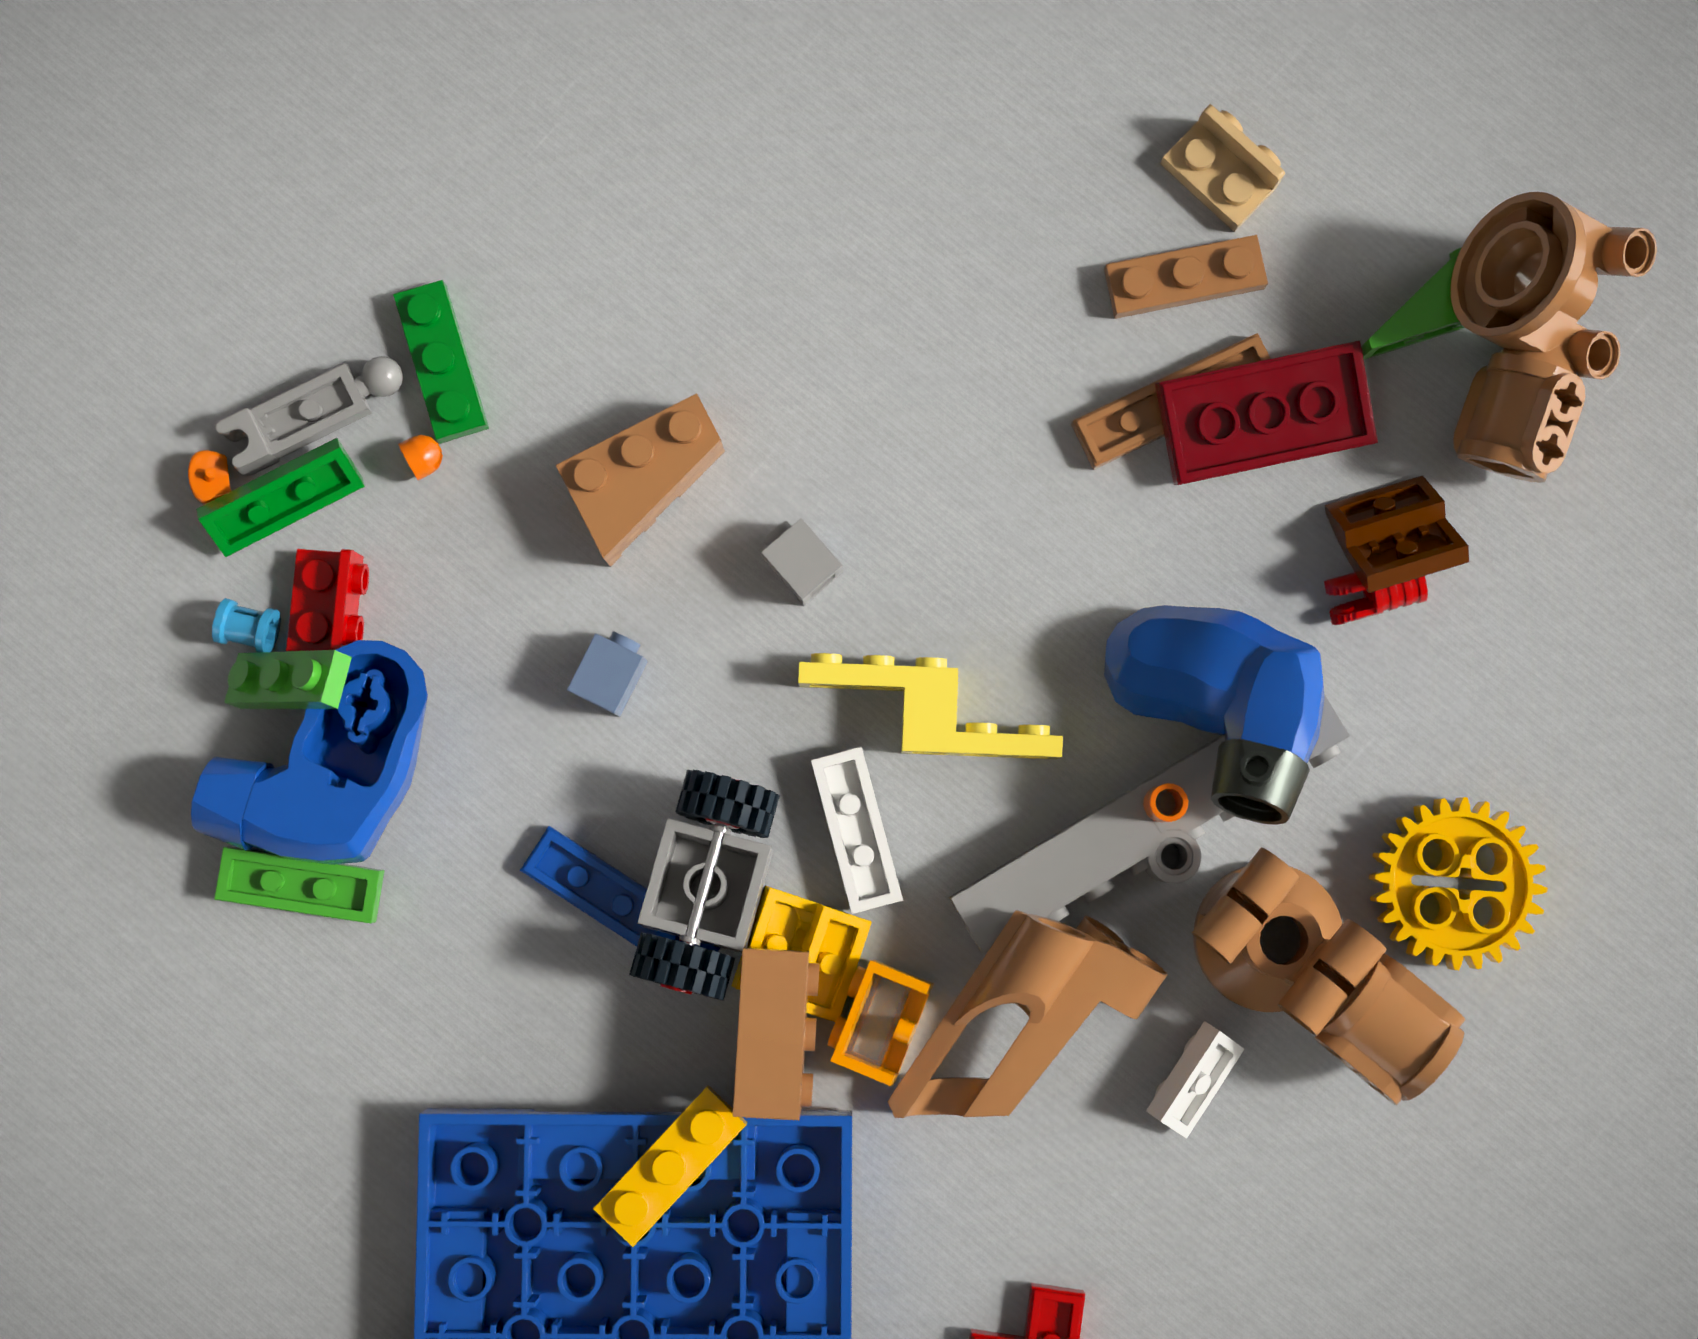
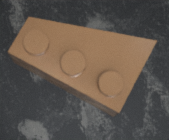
(640, 473)
(774, 1034)

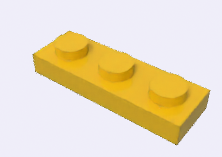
(670, 1166)

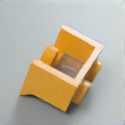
(879, 1022)

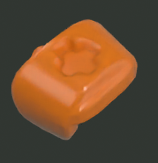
(208, 476)

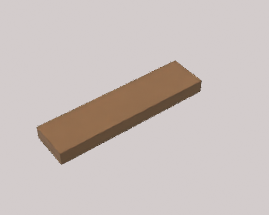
(1137, 417)

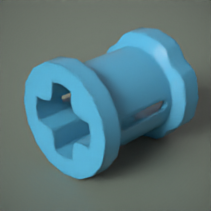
(246, 626)

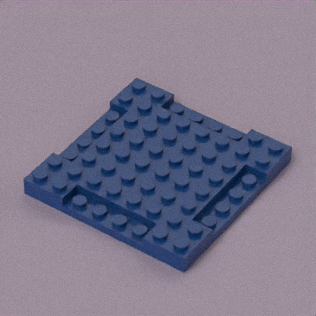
(524, 1255)

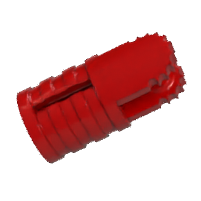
(1375, 602)

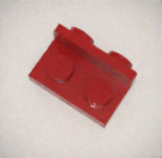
(326, 600)

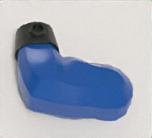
(1229, 680)

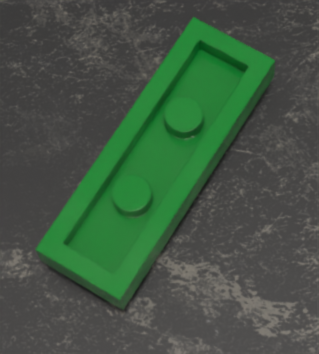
(441, 361)
(280, 497)

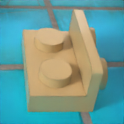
(1224, 167)

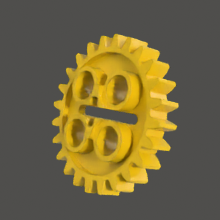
(1455, 929)

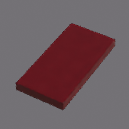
(1266, 413)

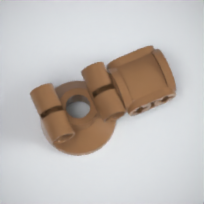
(1524, 287)
(1335, 986)

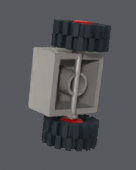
(705, 884)

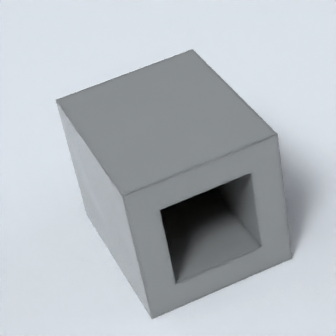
(800, 559)

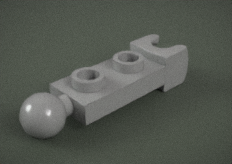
(307, 413)

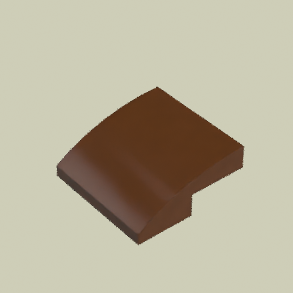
(1396, 534)

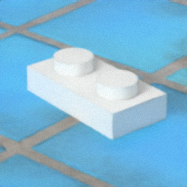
(1195, 1079)

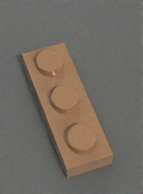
(1185, 276)

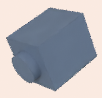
(609, 672)

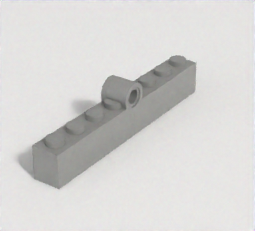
(1108, 842)

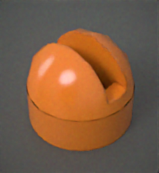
(422, 455)

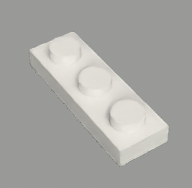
(856, 830)

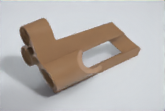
(1057, 980)

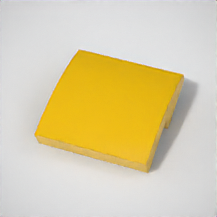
(805, 925)

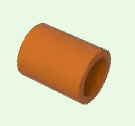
(1179, 795)

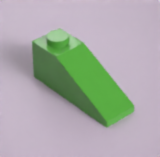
(1421, 318)

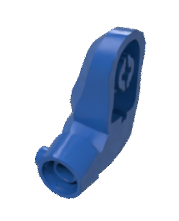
(341, 772)

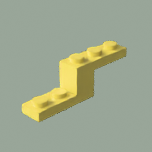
(929, 707)

